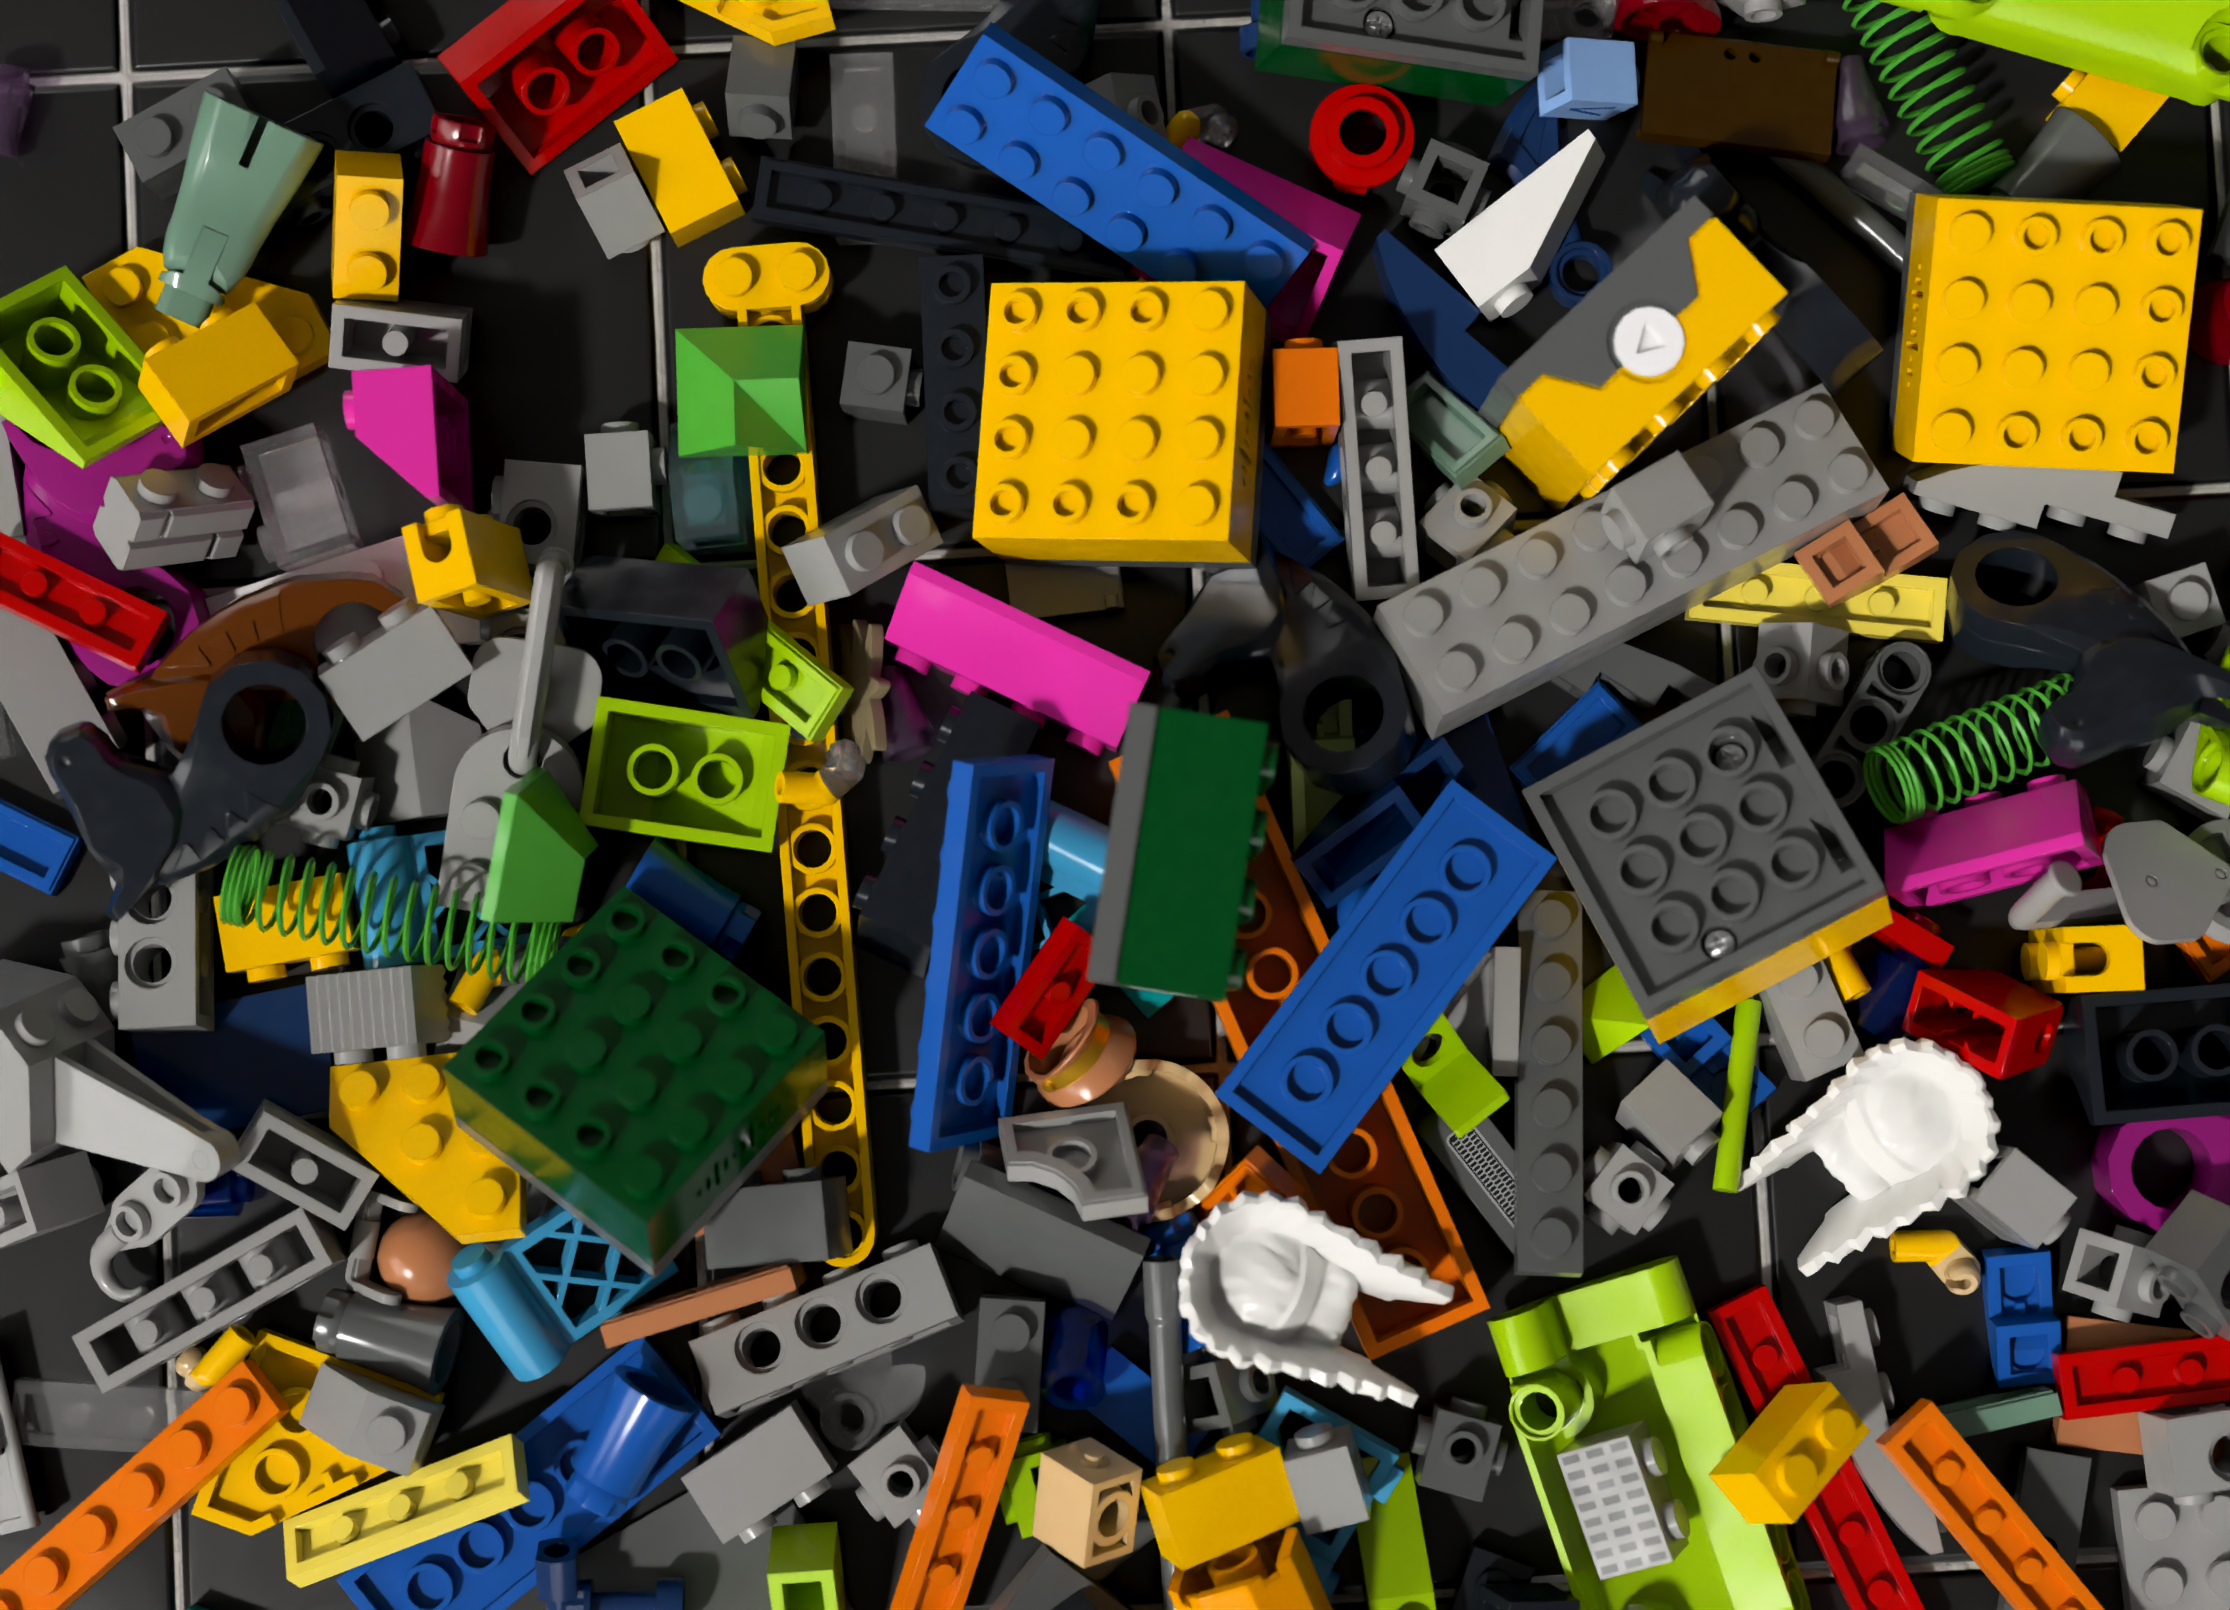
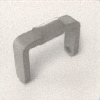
(364, 1244)

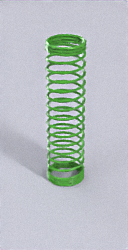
(1957, 178)
(1913, 790)
(241, 884)

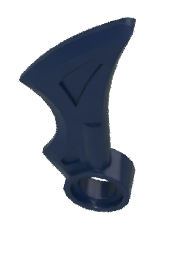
(1519, 150)

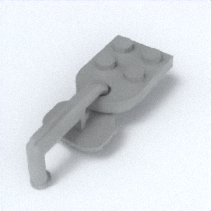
(532, 703)
(2161, 885)

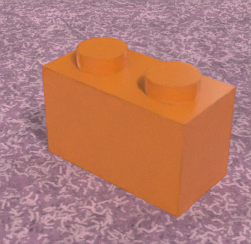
(1303, 394)

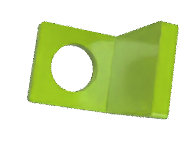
(1455, 1082)

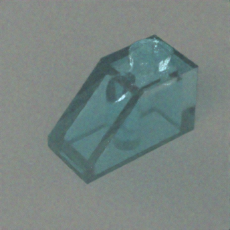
(705, 499)

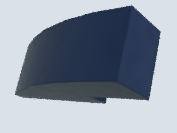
(1435, 322)
(1370, 827)

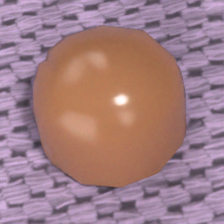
(417, 1259)

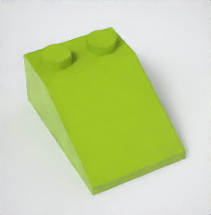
(70, 371)
(683, 774)

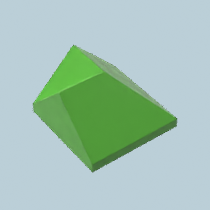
(741, 391)
(536, 854)

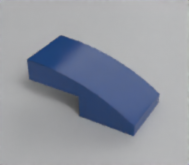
(1704, 1059)
(2020, 1314)

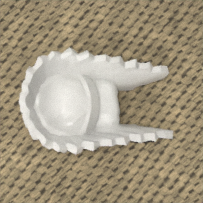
(1897, 1134)
(1280, 1288)

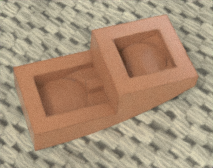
(1867, 552)

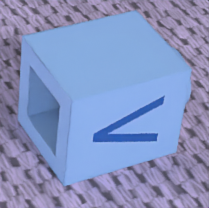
(1587, 79)

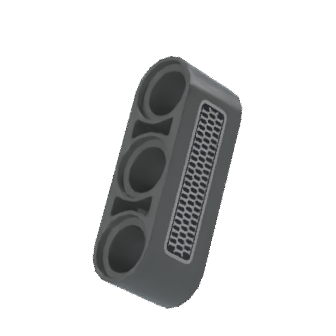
(1882, 702)
(1479, 1167)

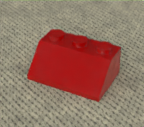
(555, 69)

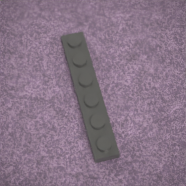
(1549, 1088)

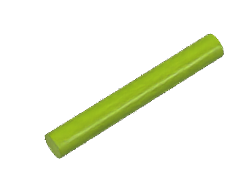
(1737, 1096)

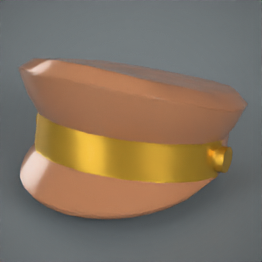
(1085, 1059)

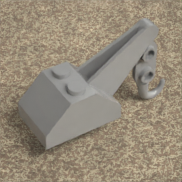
(73, 1091)

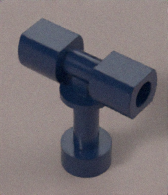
(563, 1590)

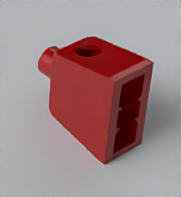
(2001, 1031)

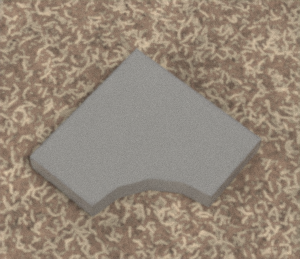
(1080, 1153)

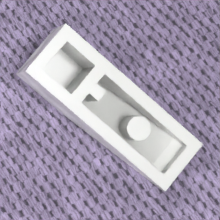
(1516, 238)

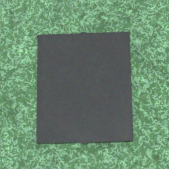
(682, 1543)

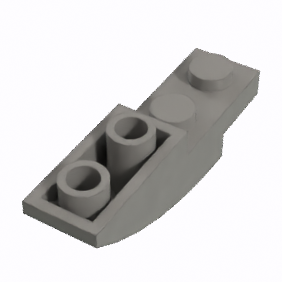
(2018, 496)
(1870, 1396)

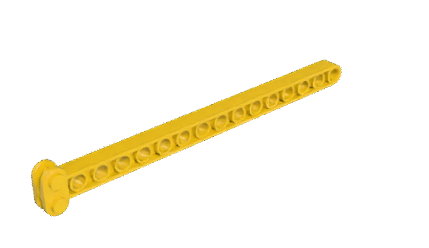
(771, 289)

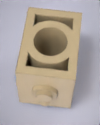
(1087, 1502)

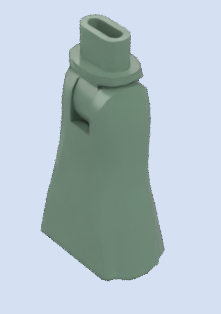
(230, 197)

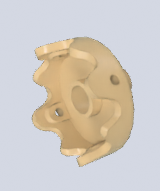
(1192, 1124)

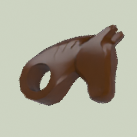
(274, 617)

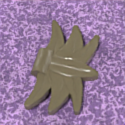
(861, 669)

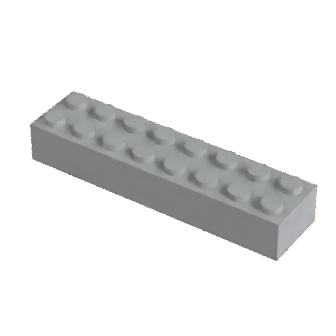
(1572, 595)

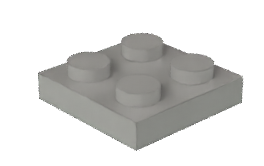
(2172, 1551)

